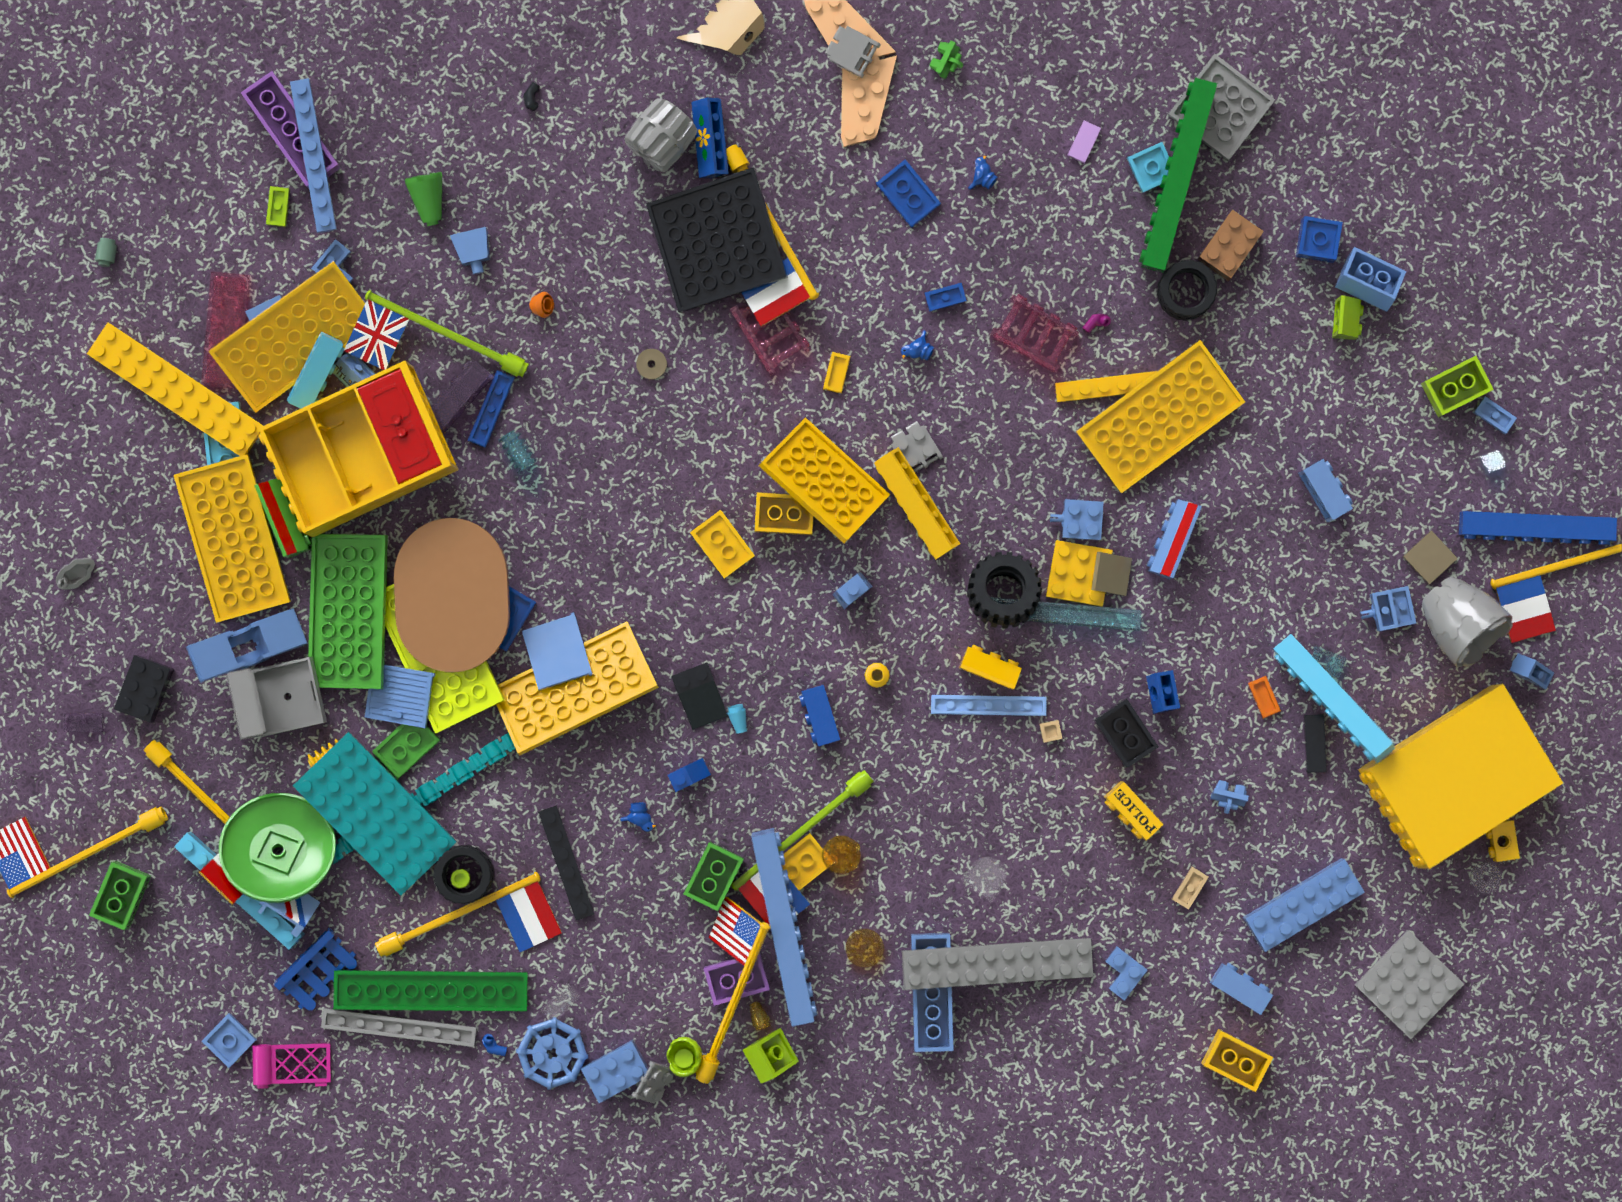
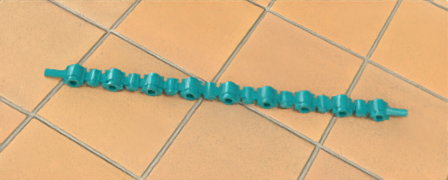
(458, 774)

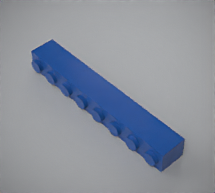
(1537, 526)

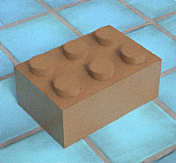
(1230, 245)

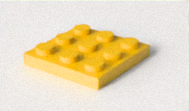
(1073, 573)

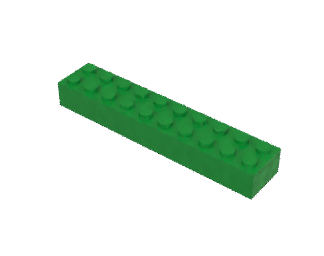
(1179, 174)

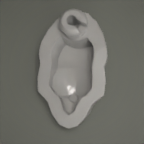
(75, 573)

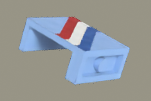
(296, 911)

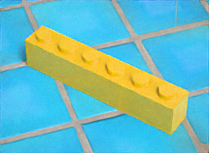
(916, 503)

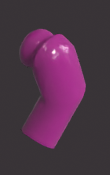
(1096, 320)

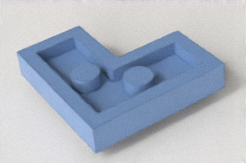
(335, 252)
(1129, 970)

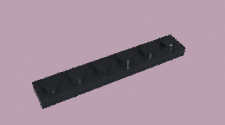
(566, 863)

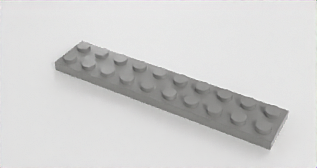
(997, 963)

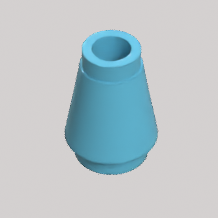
(738, 717)

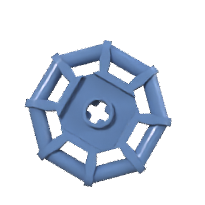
(553, 1064)

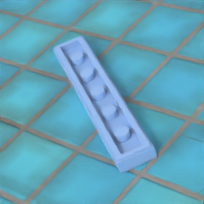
(988, 705)

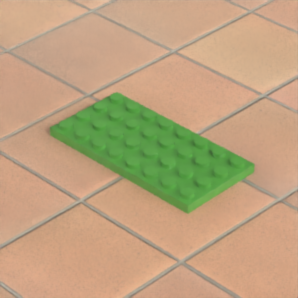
(348, 610)

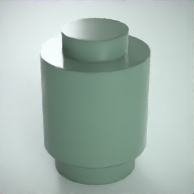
(105, 252)

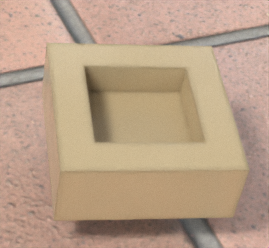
(1050, 731)

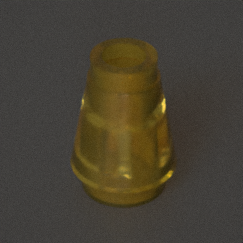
(759, 1017)

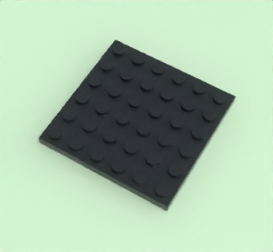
(716, 240)

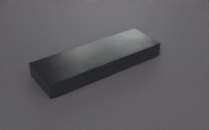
(1315, 743)

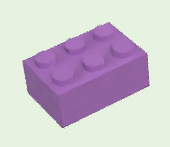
(724, 976)

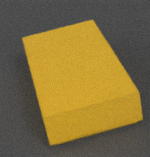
(836, 372)

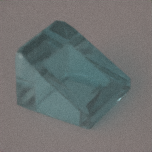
(1492, 462)

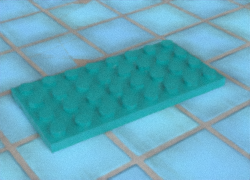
(374, 813)

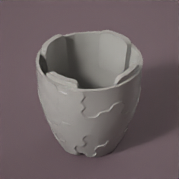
(1464, 620)

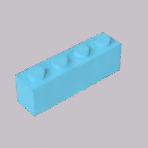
(315, 371)

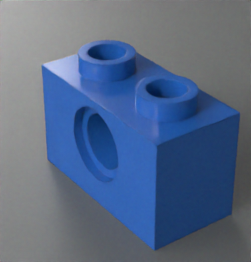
(1163, 692)

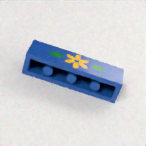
(710, 138)

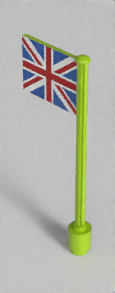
(383, 325)

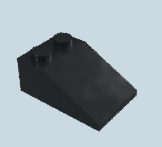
(699, 695)

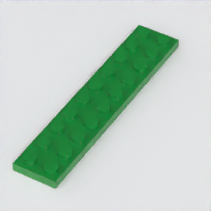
(430, 990)

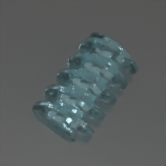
(518, 451)

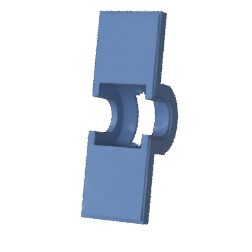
(272, 635)

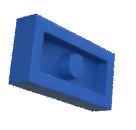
(945, 297)

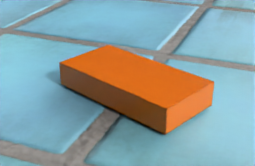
(1264, 697)

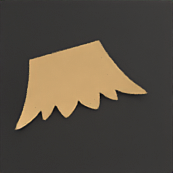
(729, 26)

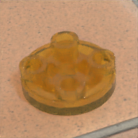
(841, 854)
(864, 947)

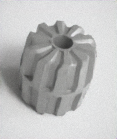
(661, 134)

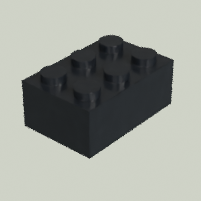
(143, 689)
(1125, 733)

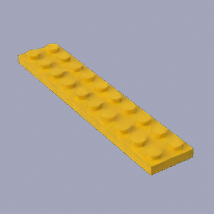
(175, 390)

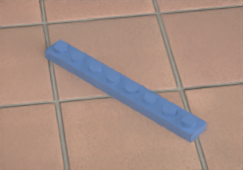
(313, 155)

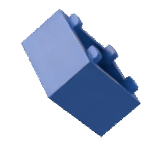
(1318, 239)

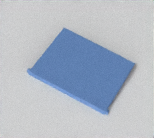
(557, 652)
(403, 697)

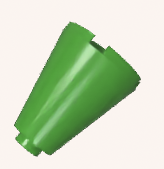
(427, 196)

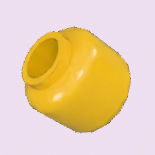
(877, 675)

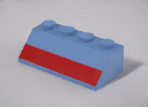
(1174, 538)

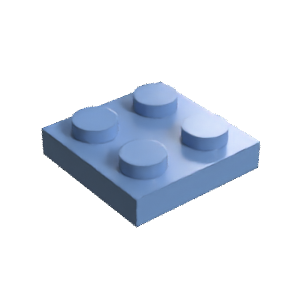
(229, 1040)

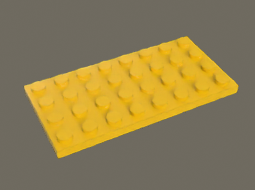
(273, 346)
(1160, 416)
(232, 538)
(542, 715)

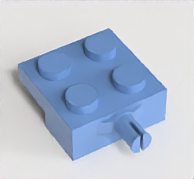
(1080, 519)
(1391, 609)

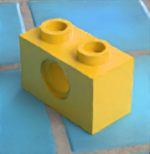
(1509, 850)

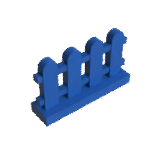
(306, 973)

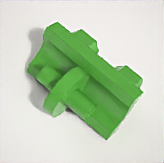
(949, 61)

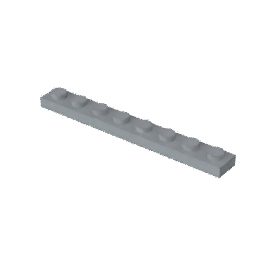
(399, 1027)

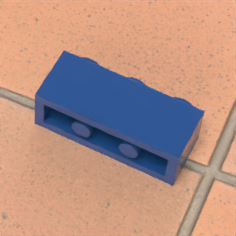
(819, 715)

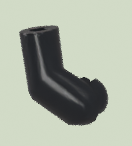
(529, 98)

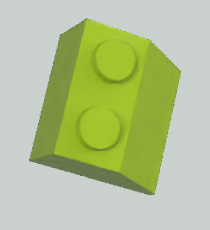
(1347, 318)
(770, 1055)

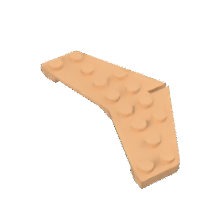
(861, 97)

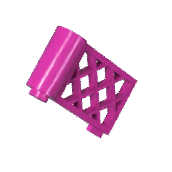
(265, 1064)

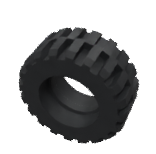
(1004, 566)

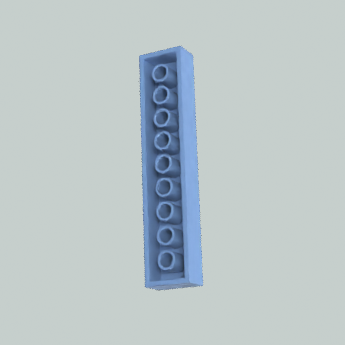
(782, 926)

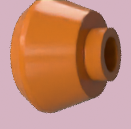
(542, 304)

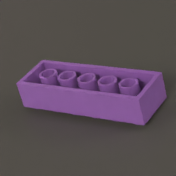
(277, 114)

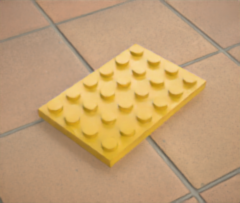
(824, 480)

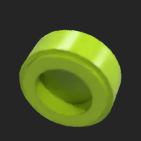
(460, 878)

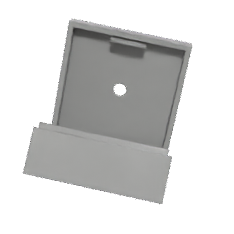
(261, 700)

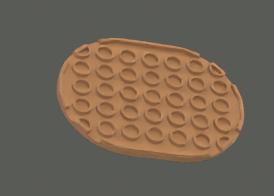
(451, 595)

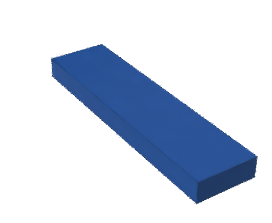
(491, 408)

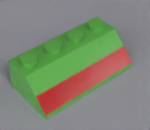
(281, 519)

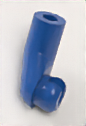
(492, 1047)

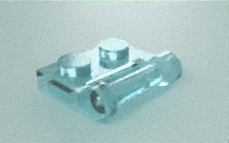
(1333, 662)

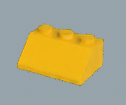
(990, 667)

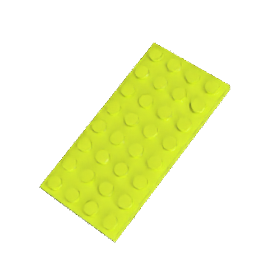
(453, 694)

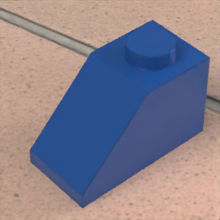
(689, 774)

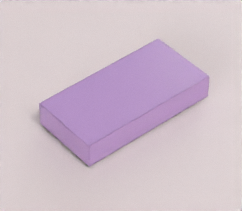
(1084, 141)

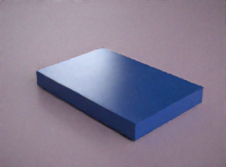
(908, 193)
(519, 611)

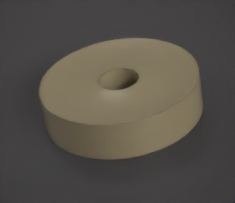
(651, 355)

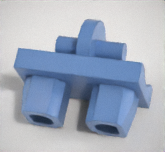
(1229, 799)

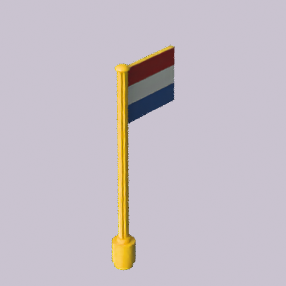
(783, 295)
(521, 905)

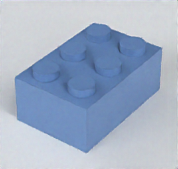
(1370, 279)
(1326, 490)
(615, 1071)

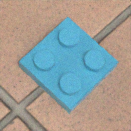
(1149, 166)

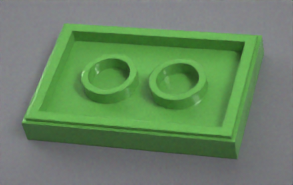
(405, 748)

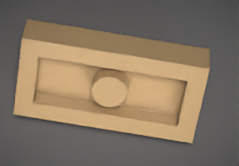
(1190, 887)

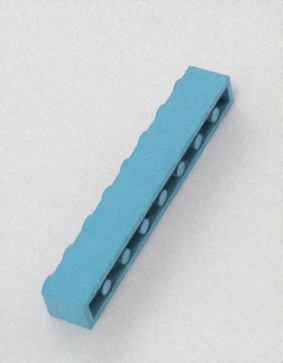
(1334, 699)
(277, 925)

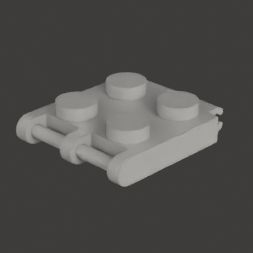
(851, 50)
(916, 446)
(653, 1083)

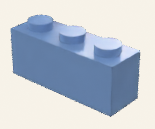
(1242, 987)

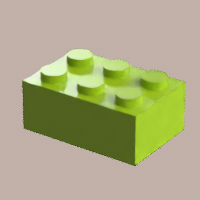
(1457, 386)

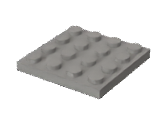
(1234, 109)
(1409, 984)

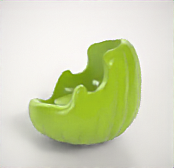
(684, 1056)

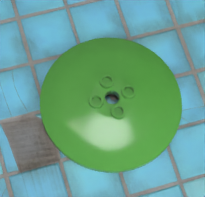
(270, 823)

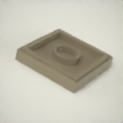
(1430, 557)
(1111, 573)

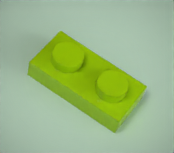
(278, 206)

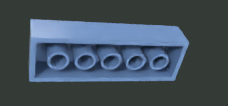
(1303, 904)
(932, 1005)

